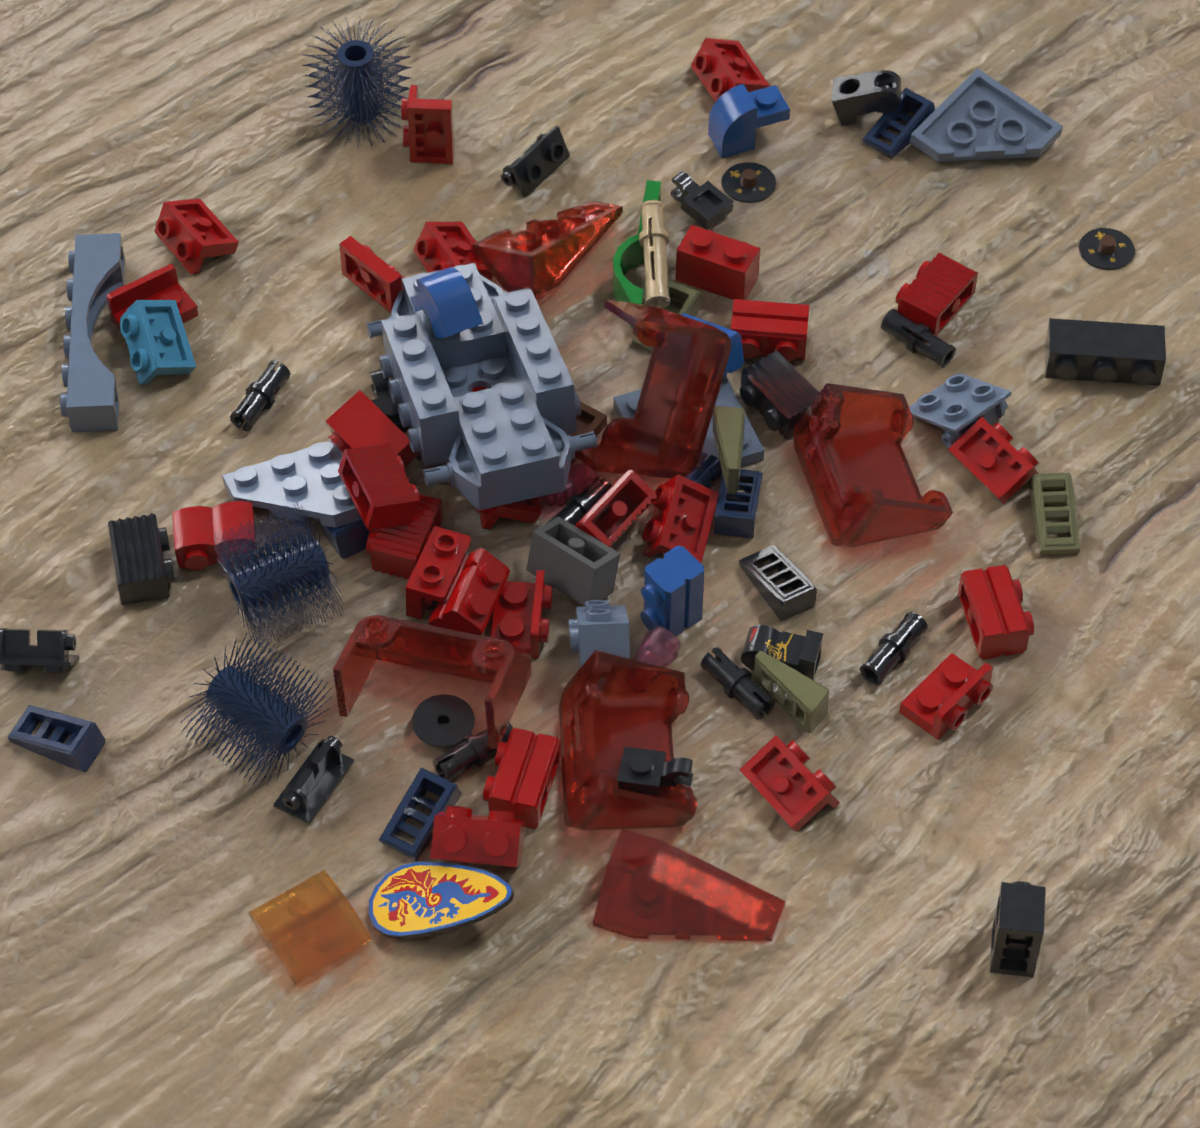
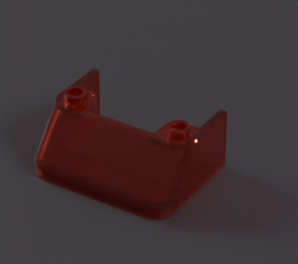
(674, 398)
(438, 651)

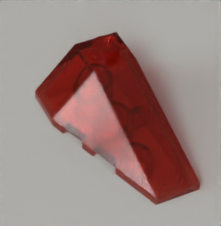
(547, 248)
(670, 892)

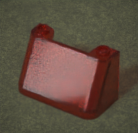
(859, 469)
(601, 711)

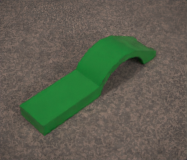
(630, 255)

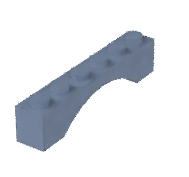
(91, 387)

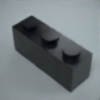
(1105, 351)

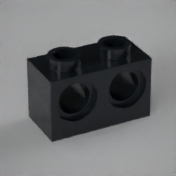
(1017, 929)

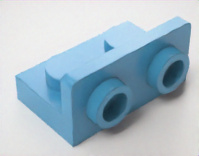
(156, 339)

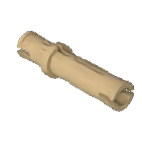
(654, 240)

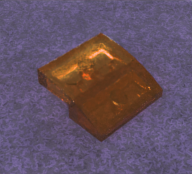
(310, 926)

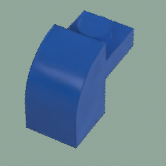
(738, 115)
(447, 302)

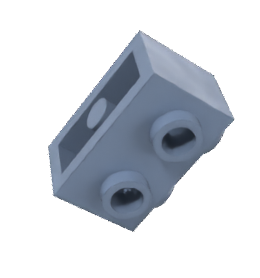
(599, 629)

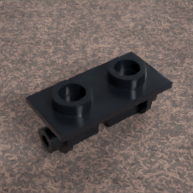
(537, 162)
(50, 652)
(315, 780)

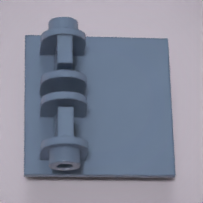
(959, 405)

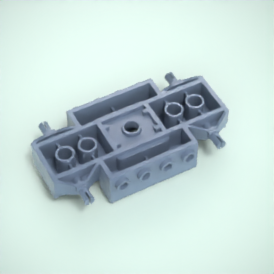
(498, 440)

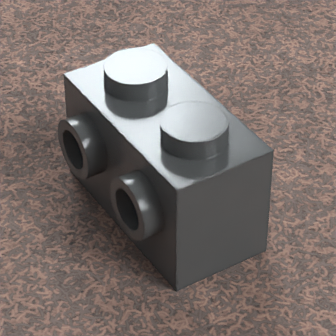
(573, 561)

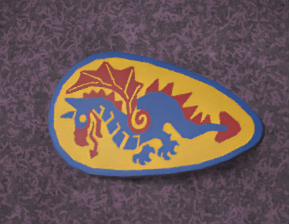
(435, 899)

